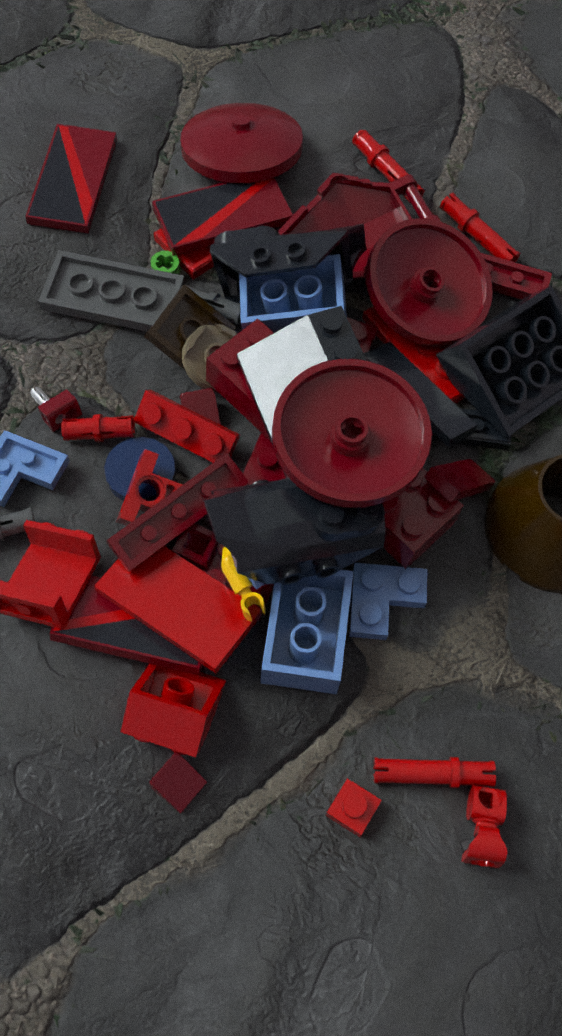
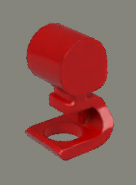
(487, 810)

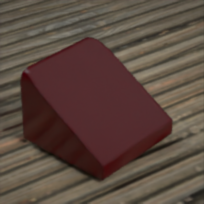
(201, 402)
(196, 545)
(177, 782)

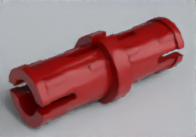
(98, 428)

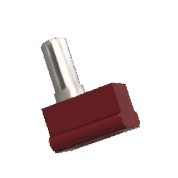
(55, 409)

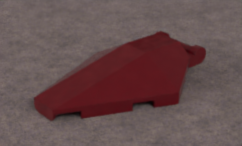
(353, 201)

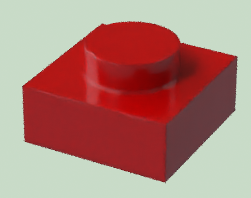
(353, 807)

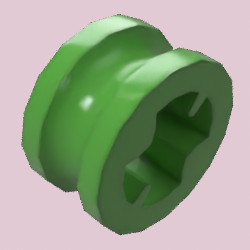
(167, 259)

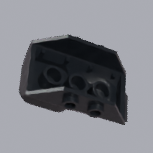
(265, 252)
(289, 535)

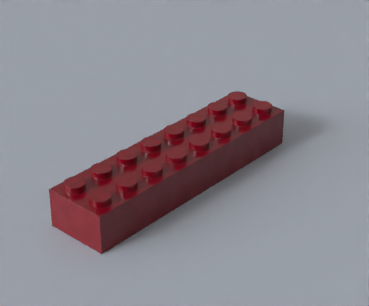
(411, 518)

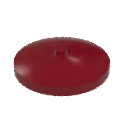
(241, 142)
(428, 282)
(351, 433)

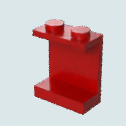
(50, 574)

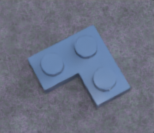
(28, 461)
(377, 588)

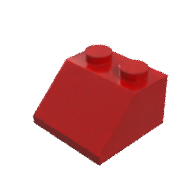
(172, 708)

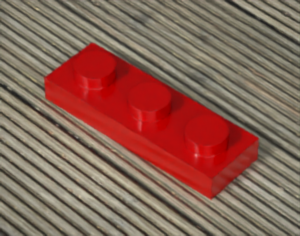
(185, 427)

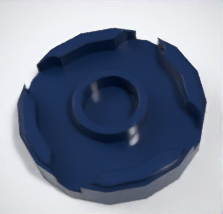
(123, 461)

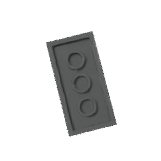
(107, 290)

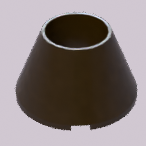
(525, 528)

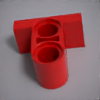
(143, 475)

